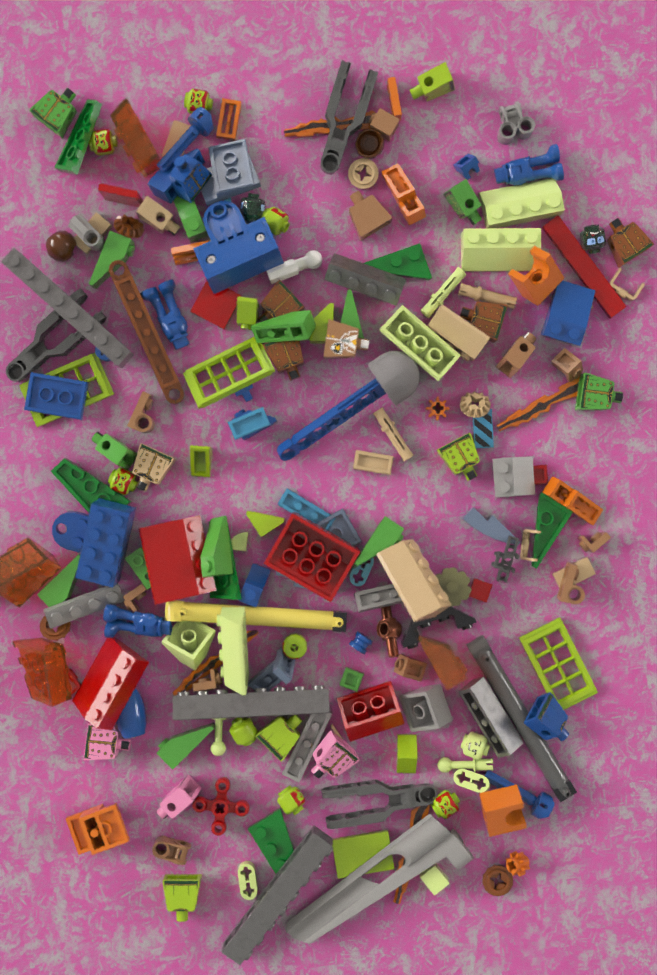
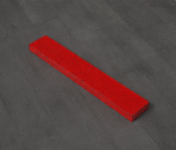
(584, 266)

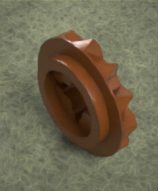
(128, 226)
(50, 634)
(501, 887)

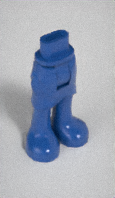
(520, 171)
(172, 324)
(143, 623)

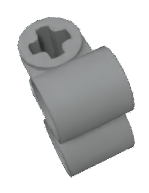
(512, 121)

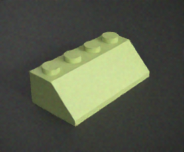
(521, 203)
(498, 249)
(420, 342)
(234, 648)

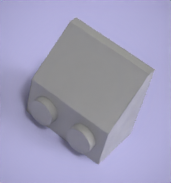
(513, 476)
(426, 708)

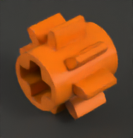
(441, 405)
(517, 863)

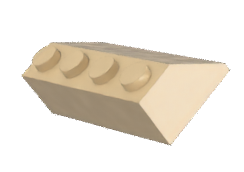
(414, 580)

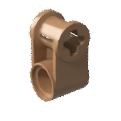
(173, 848)

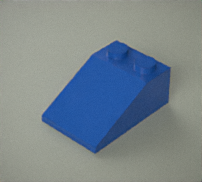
(568, 313)

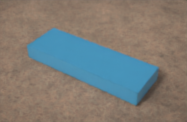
(294, 503)

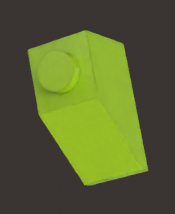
(247, 312)
(321, 321)

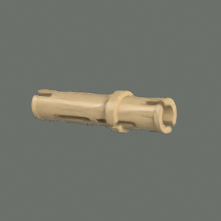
(486, 295)
(394, 436)

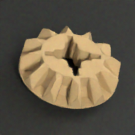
(358, 166)
(473, 410)

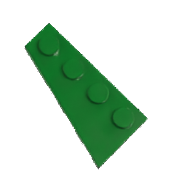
(77, 143)
(84, 485)
(227, 585)
(273, 839)

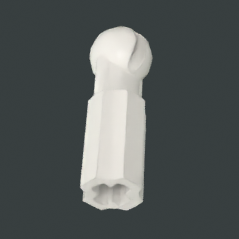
(292, 267)

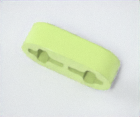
(473, 776)
(243, 880)

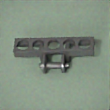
(507, 554)

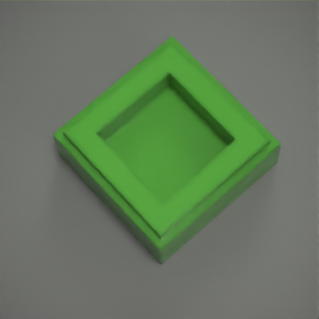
(351, 679)

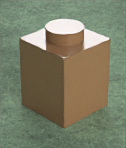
(384, 123)

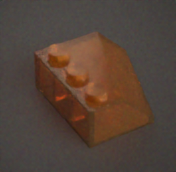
(136, 140)
(25, 570)
(448, 667)
(45, 670)

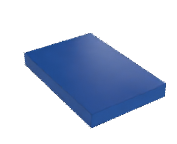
(56, 396)

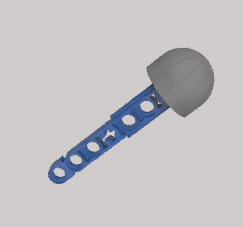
(395, 375)

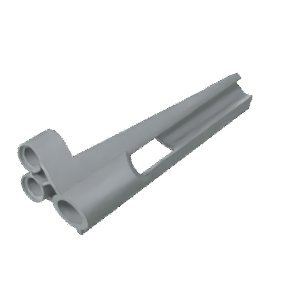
(420, 846)

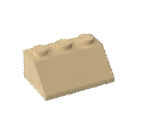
(458, 333)

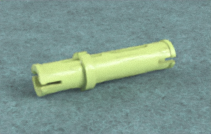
(438, 298)

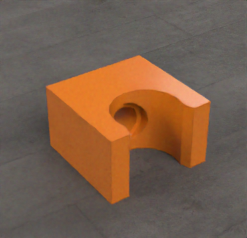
(540, 280)
(503, 810)

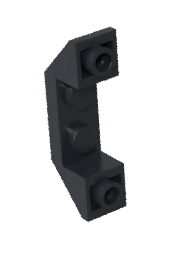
(460, 618)

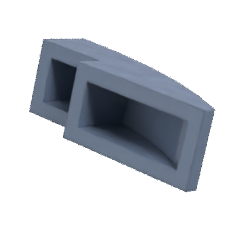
(490, 527)

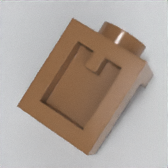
(568, 364)
(597, 541)
(138, 593)
(410, 667)
(207, 685)

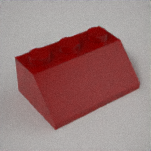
(370, 711)

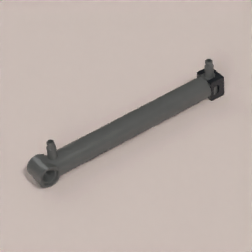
(518, 712)

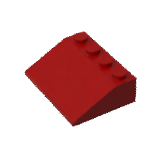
(312, 556)
(174, 559)
(109, 683)

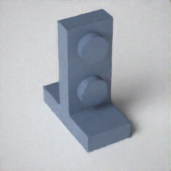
(278, 670)

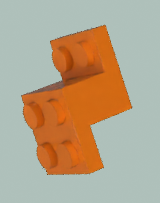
(97, 829)

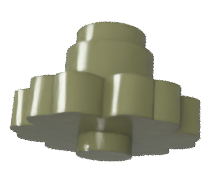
(454, 585)

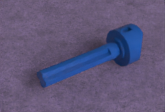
(198, 126)
(527, 797)

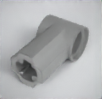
(86, 232)

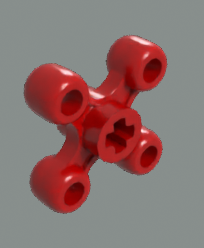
(211, 805)

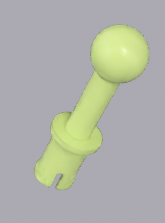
(218, 747)
(445, 764)

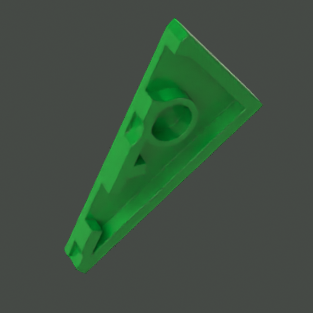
(405, 262)
(550, 521)

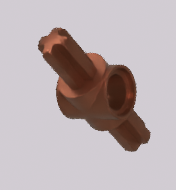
(389, 630)

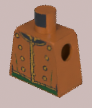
(627, 242)
(279, 302)
(486, 318)
(286, 357)

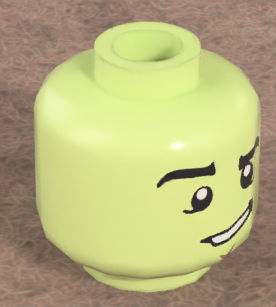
(475, 745)

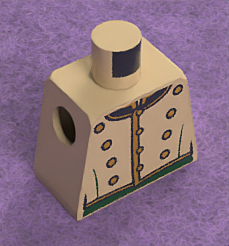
(151, 210)
(151, 466)

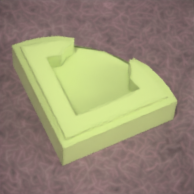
(239, 541)

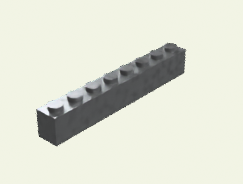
(67, 308)
(252, 704)
(277, 895)

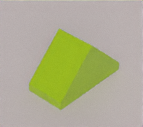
(200, 460)
(263, 522)
(406, 753)

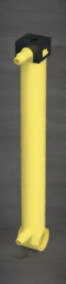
(259, 616)

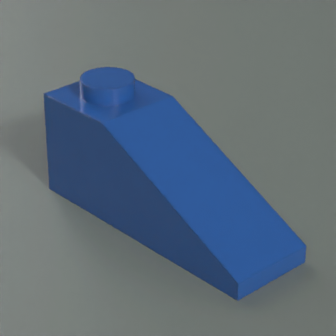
(161, 184)

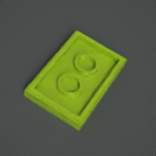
(355, 850)

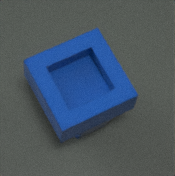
(465, 164)
(245, 392)

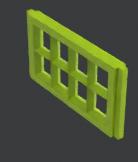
(100, 376)
(196, 388)
(541, 632)

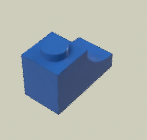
(254, 585)

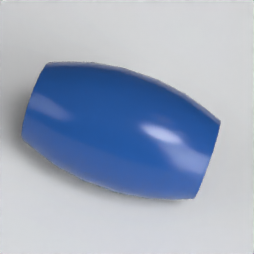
(133, 717)

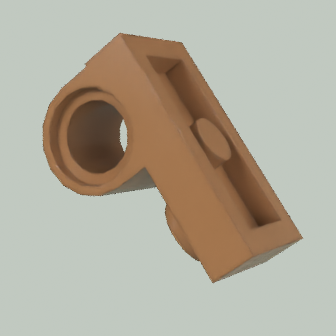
(144, 403)
(570, 574)

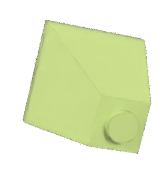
(189, 642)

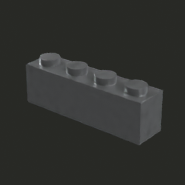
(365, 279)
(491, 717)

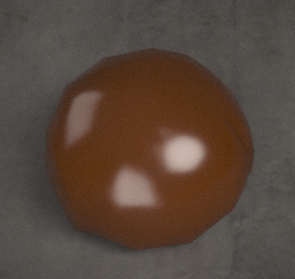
(369, 143)
(60, 246)

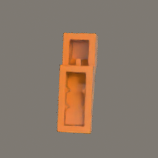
(404, 194)
(572, 500)

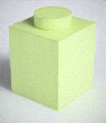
(434, 879)

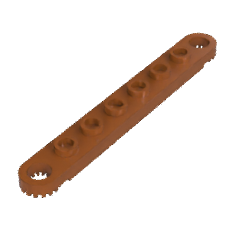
(146, 331)

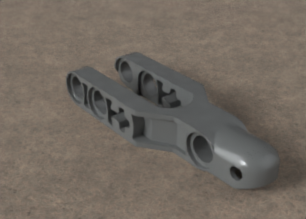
(338, 138)
(37, 353)
(399, 798)

